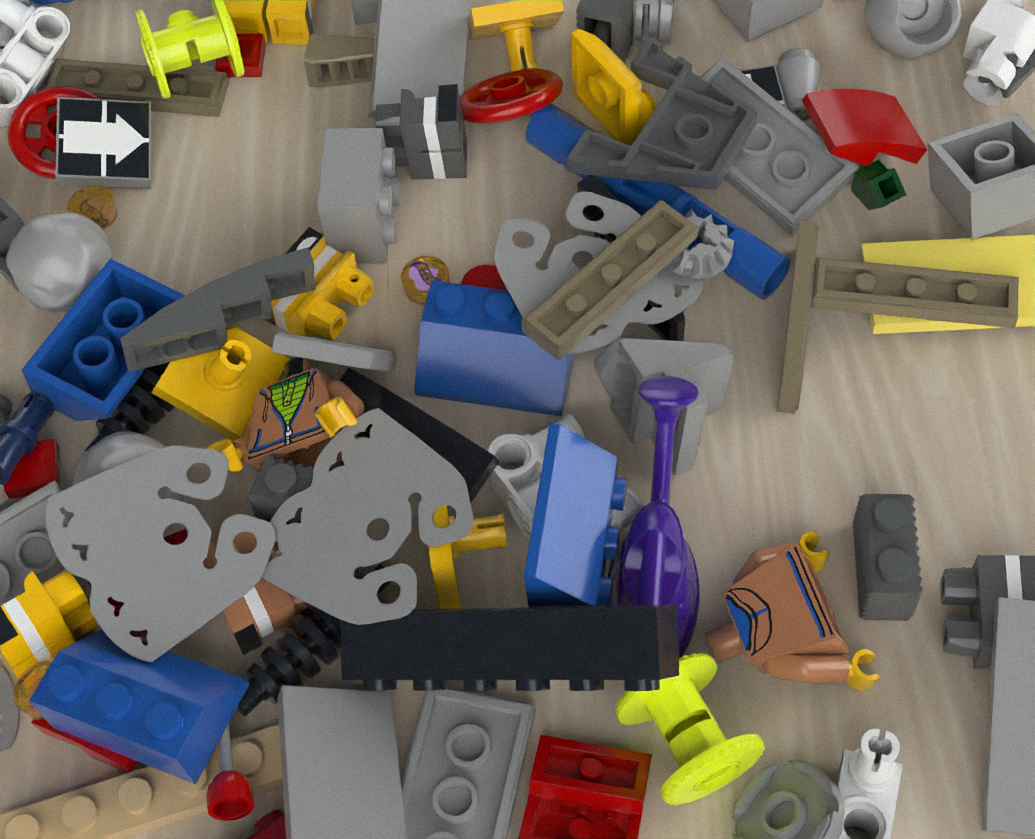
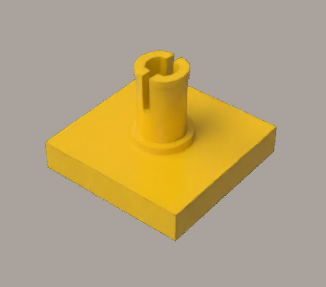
(515, 21)
(222, 383)
(485, 534)

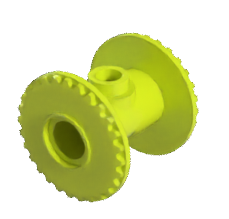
(187, 40)
(691, 732)

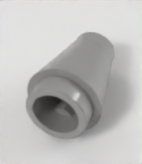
(798, 75)

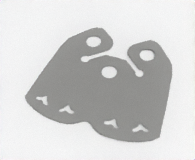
(533, 286)
(340, 505)
(130, 561)

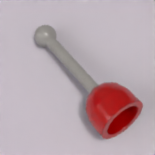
(230, 792)

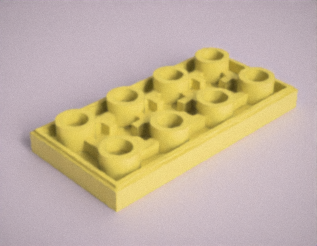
(984, 255)

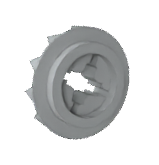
(707, 257)

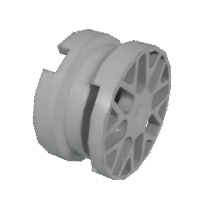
(657, 21)

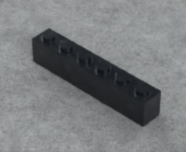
(516, 645)

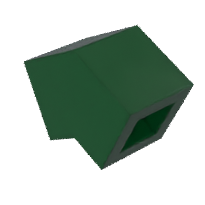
(877, 185)

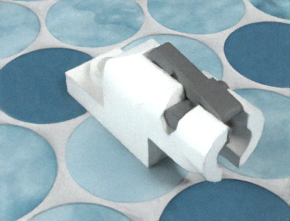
(1000, 50)

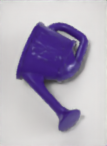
(654, 558)

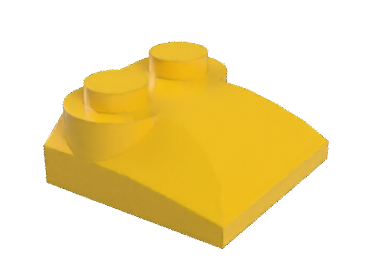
(608, 88)

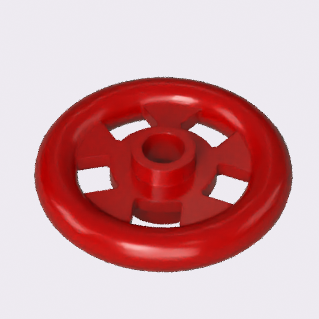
(510, 96)
(34, 111)

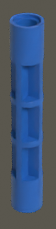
(752, 262)

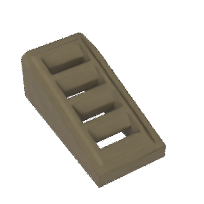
(338, 60)

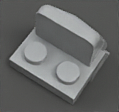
(634, 360)

